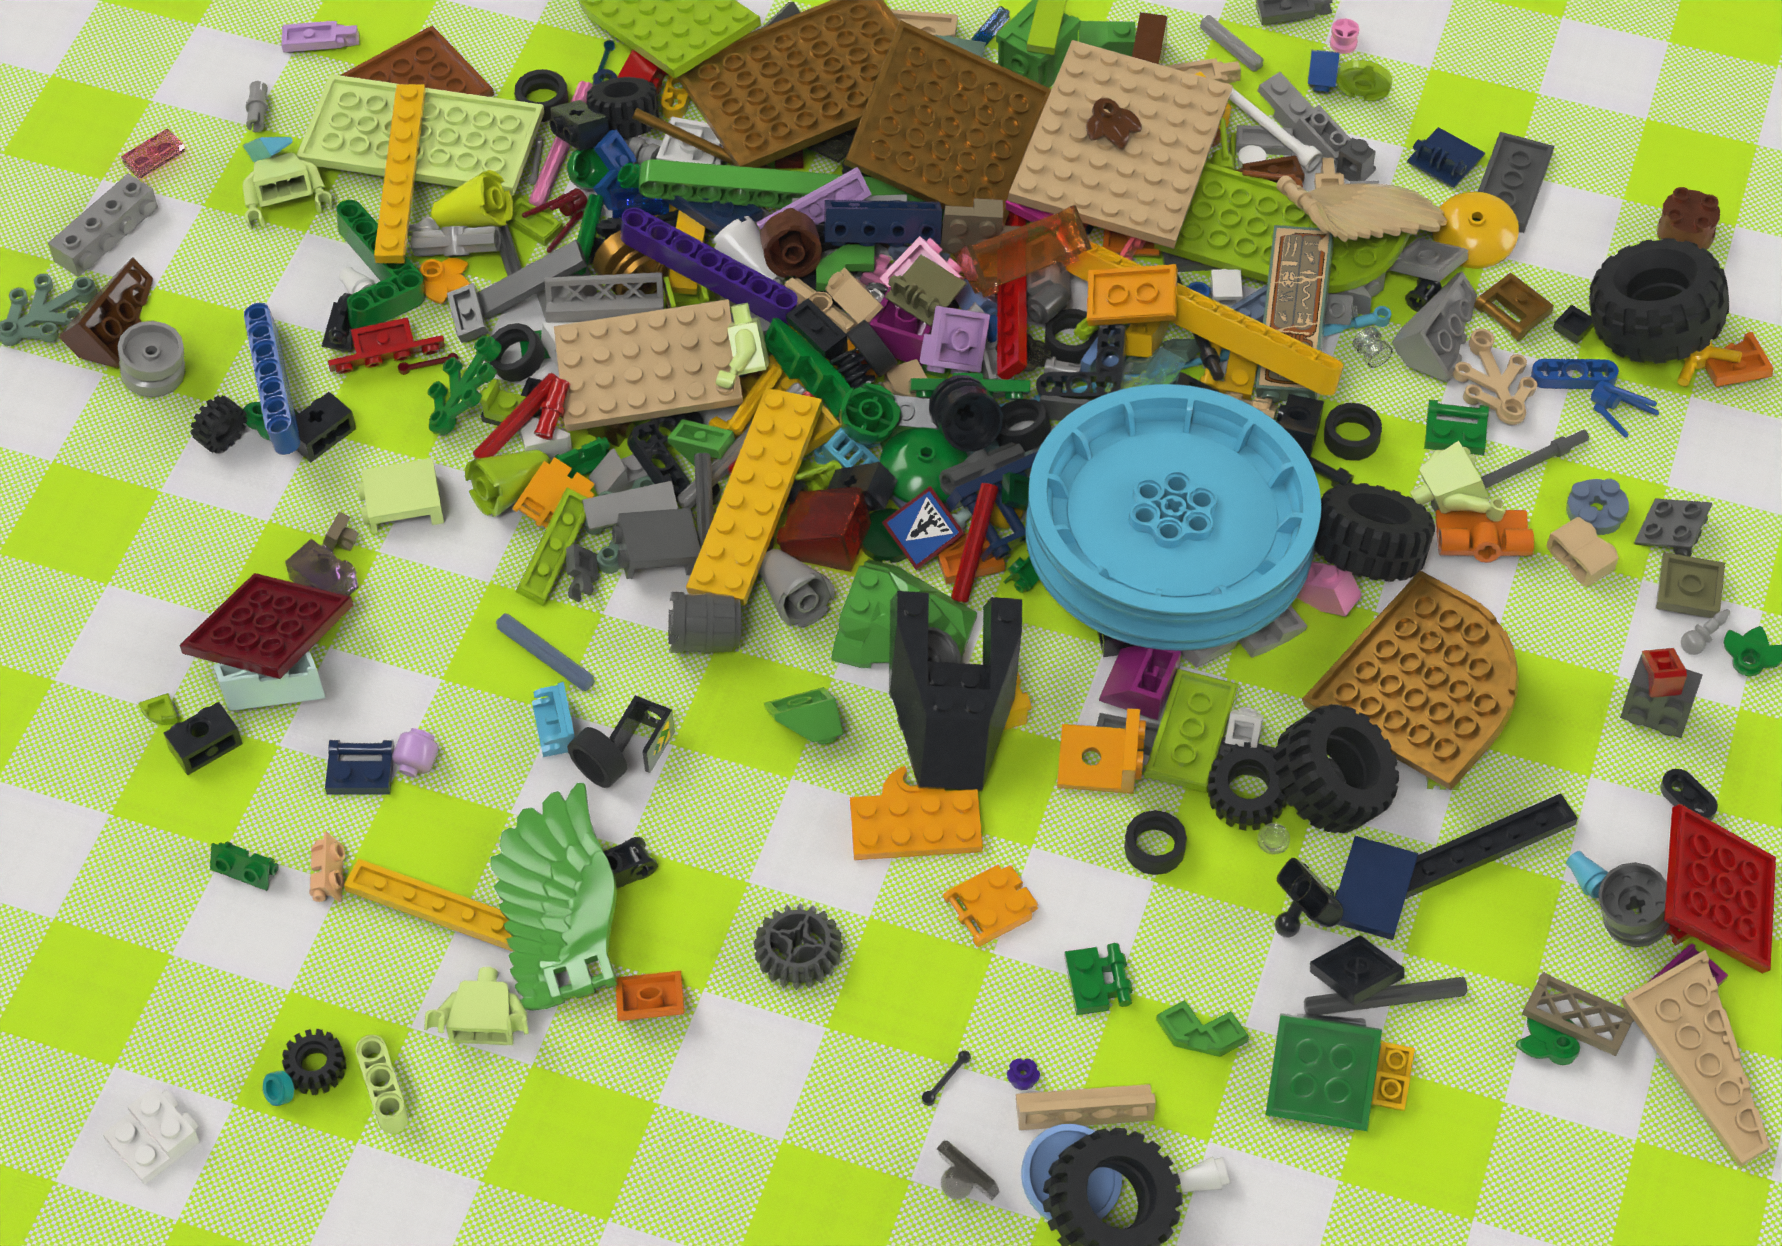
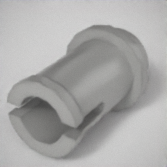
(1054, 365)

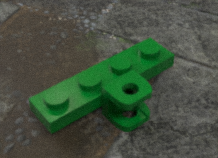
(1011, 388)

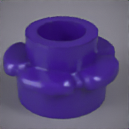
(1026, 1081)

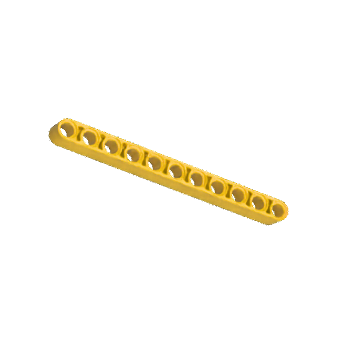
(1234, 330)

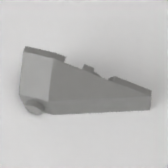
(1434, 334)

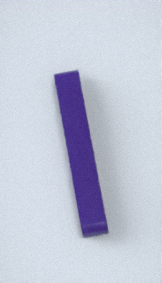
(706, 265)

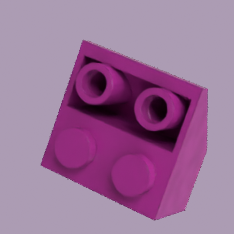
(1141, 679)

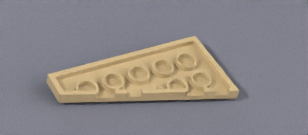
(1696, 1042)

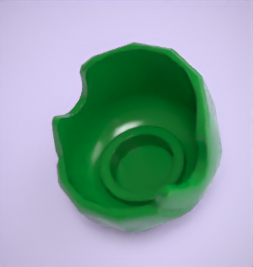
(586, 168)

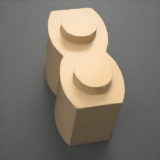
(1582, 551)

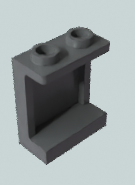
(656, 540)

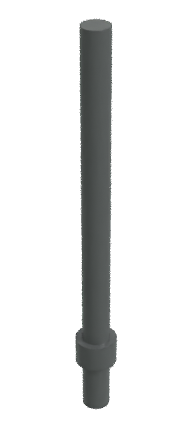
(1556, 448)

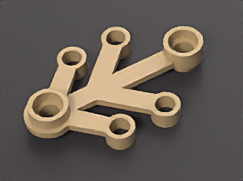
(1508, 408)

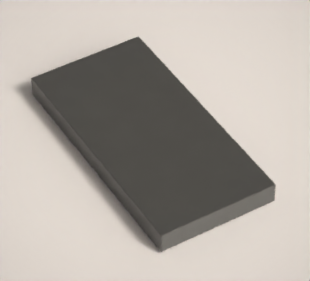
(1517, 173)

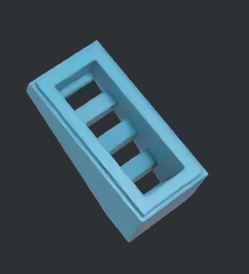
(860, 450)

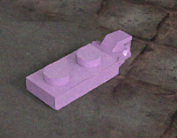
(318, 36)

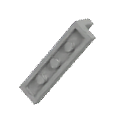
(599, 306)

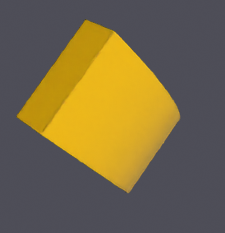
(1392, 1076)

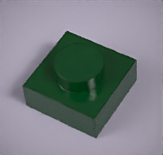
(1015, 490)

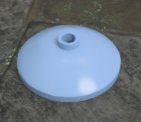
(1103, 1183)

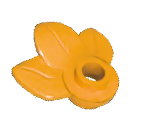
(442, 277)

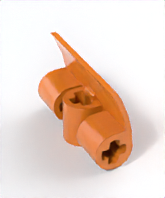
(1478, 536)

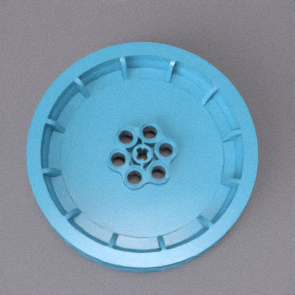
(1172, 517)

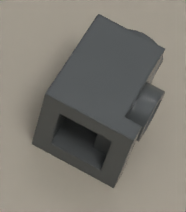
(1356, 153)

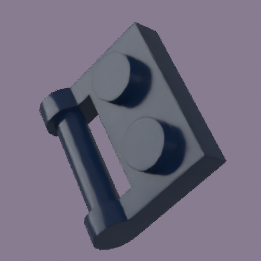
(359, 776)

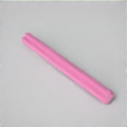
(555, 157)

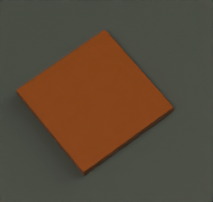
(424, 61)

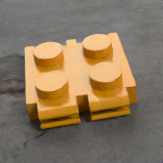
(546, 490)
(992, 903)

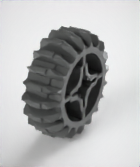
(807, 961)

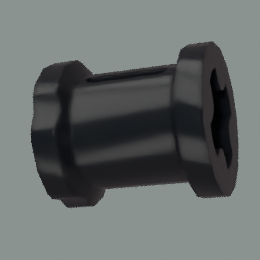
(1423, 293)

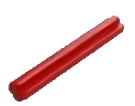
(515, 420)
(974, 542)

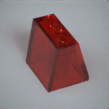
(826, 527)

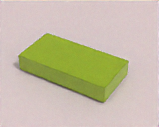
(538, 227)

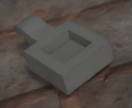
(583, 567)

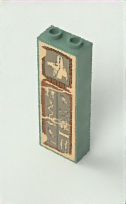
(1296, 298)

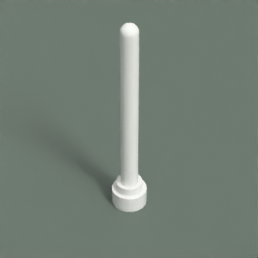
(1308, 156)

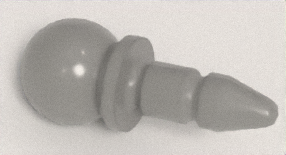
(1694, 641)

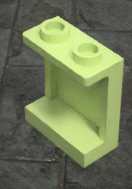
(400, 493)

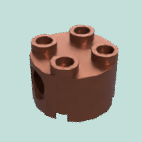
(1689, 217)

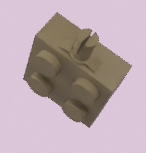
(972, 224)

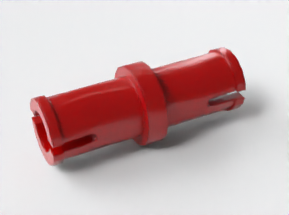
(552, 408)

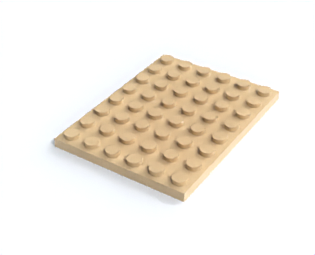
(1154, 176)

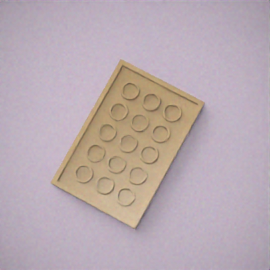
(646, 365)

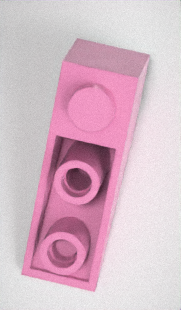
(1330, 589)

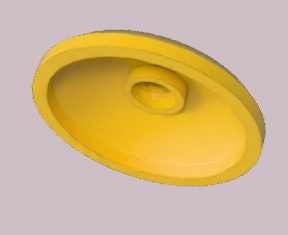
(1486, 240)

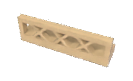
(1085, 1107)

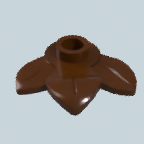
(1112, 125)

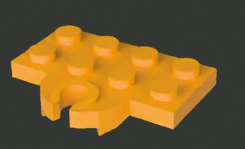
(914, 821)

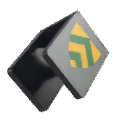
(636, 714)

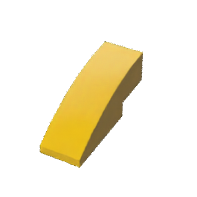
(1144, 337)

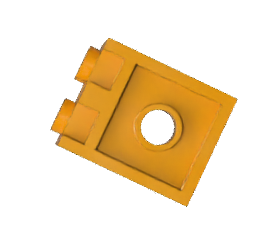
(1118, 752)

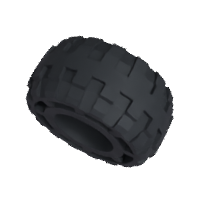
(1659, 300)

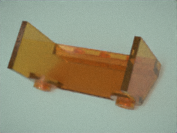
(1024, 251)

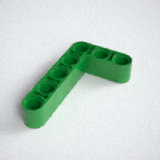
(399, 284)

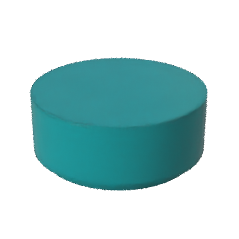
(278, 1088)

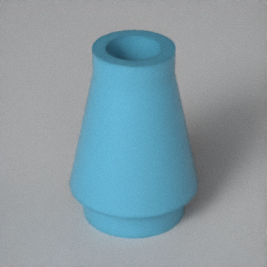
(1587, 873)

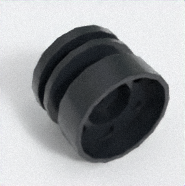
(965, 413)

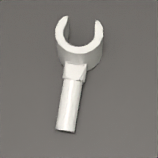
(424, 225)

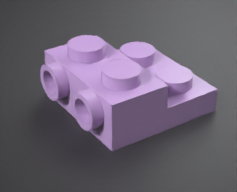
(955, 341)

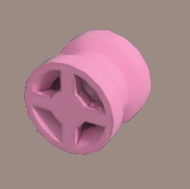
(1344, 36)

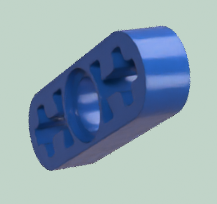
(1553, 366)

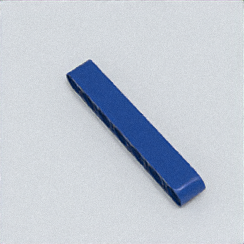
(271, 379)

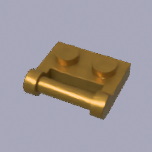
(1517, 298)

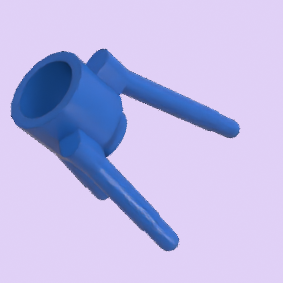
(1609, 396)

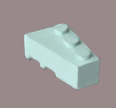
(252, 690)

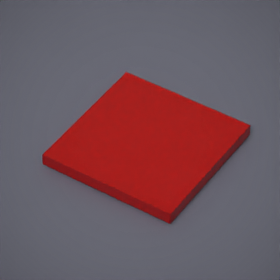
(1720, 888)

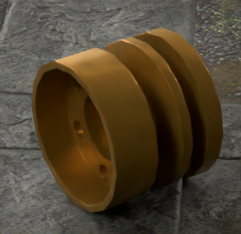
(618, 258)

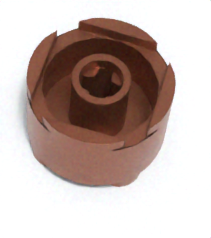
(791, 244)

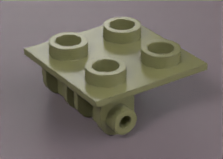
(923, 289)

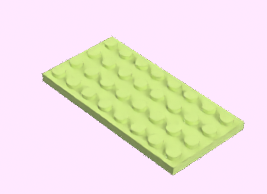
(457, 137)

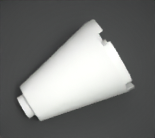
(743, 244)

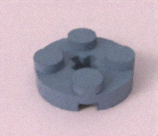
(1600, 491)

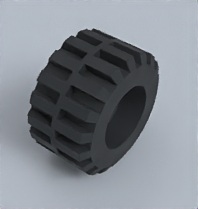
(618, 101)
(1238, 809)

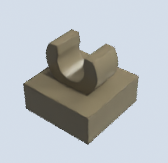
(340, 534)

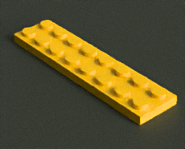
(755, 495)

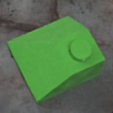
(1109, 35)
(808, 714)

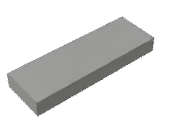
(604, 509)

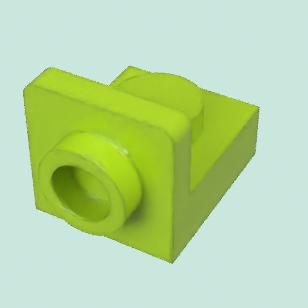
(498, 403)

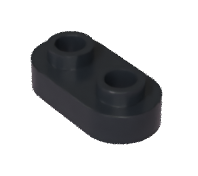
(1692, 793)

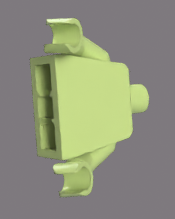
(281, 180)
(746, 345)
(1455, 484)
(480, 1012)

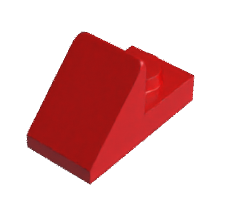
(1664, 671)

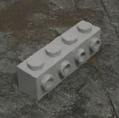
(103, 225)

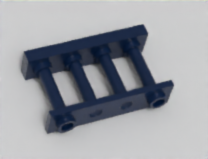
(967, 494)

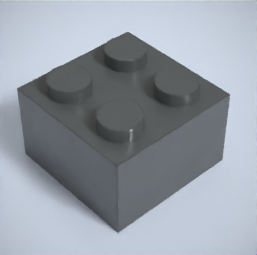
(1665, 713)

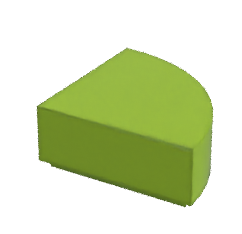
(159, 710)

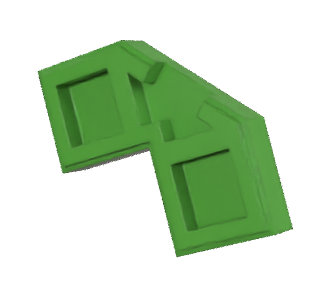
(851, 256)
(1212, 1038)

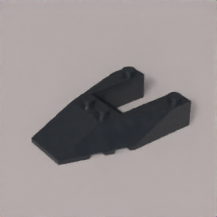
(947, 709)

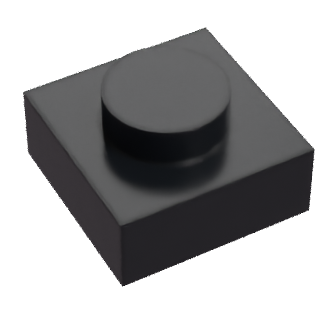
(1573, 324)

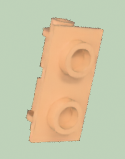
(328, 856)

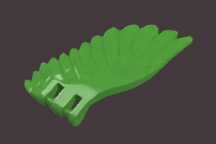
(556, 900)

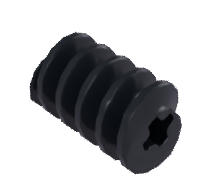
(852, 368)

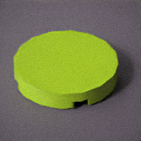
(1364, 79)

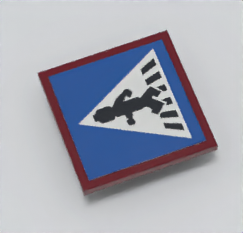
(923, 528)

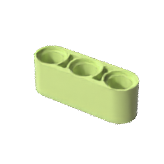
(376, 1071)

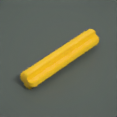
(750, 404)

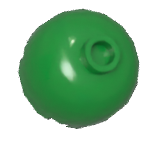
(869, 414)

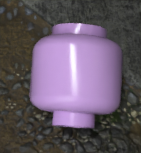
(415, 752)

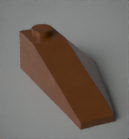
(114, 309)

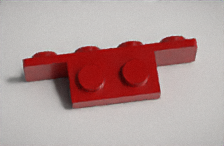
(382, 343)

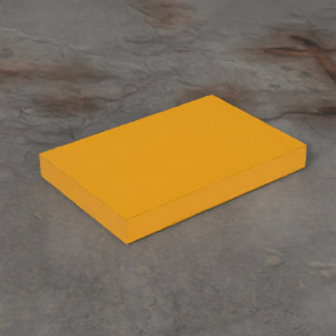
(1132, 295)

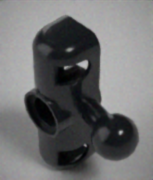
(1308, 896)

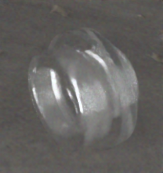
(1273, 838)

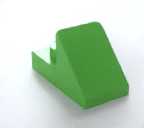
(695, 438)

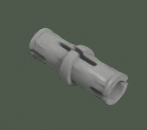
(256, 106)

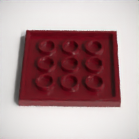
(266, 625)

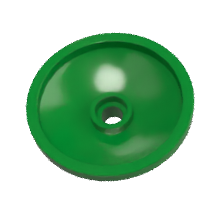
(913, 471)

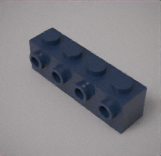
(881, 222)

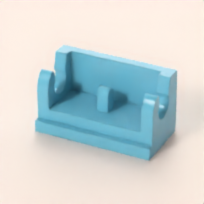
(553, 719)

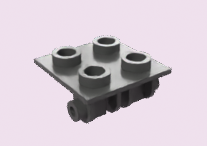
(1674, 524)

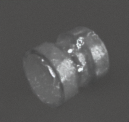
(1372, 347)

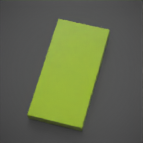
(1191, 730)

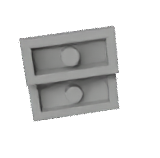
(1275, 634)

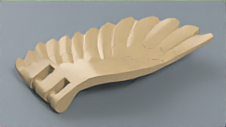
(1364, 209)

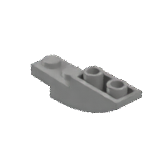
(1309, 124)

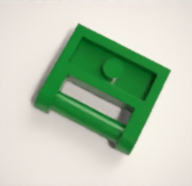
(1444, 433)

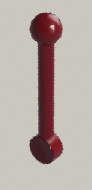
(404, 368)

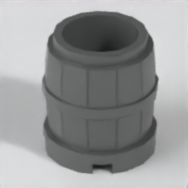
(704, 623)

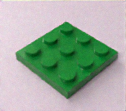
(1323, 1072)

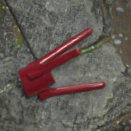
(569, 205)

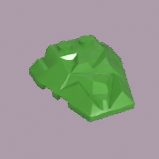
(866, 614)

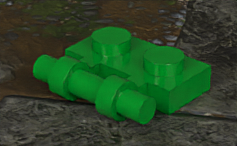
(1087, 980)

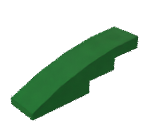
(805, 363)

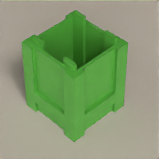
(1035, 66)

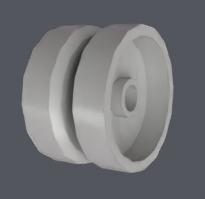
(151, 358)

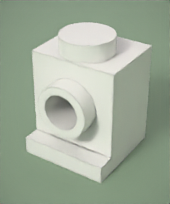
(1244, 726)

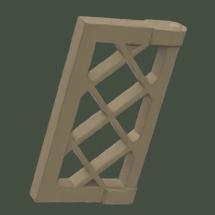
(1558, 1020)

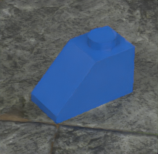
(1323, 69)

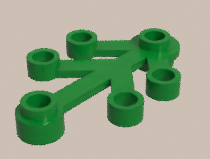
(444, 417)

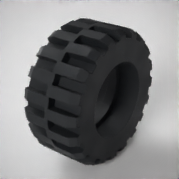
(1374, 532)
(1315, 786)
(1136, 1161)

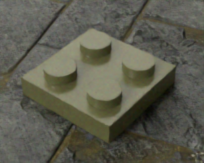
(1690, 585)

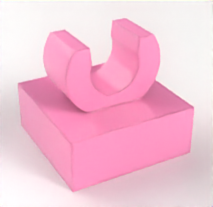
(881, 265)

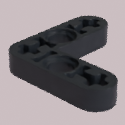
(1102, 375)
(657, 449)

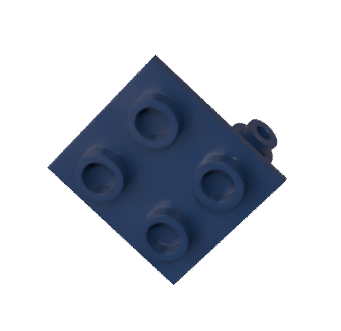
(1445, 157)

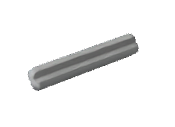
(1231, 43)

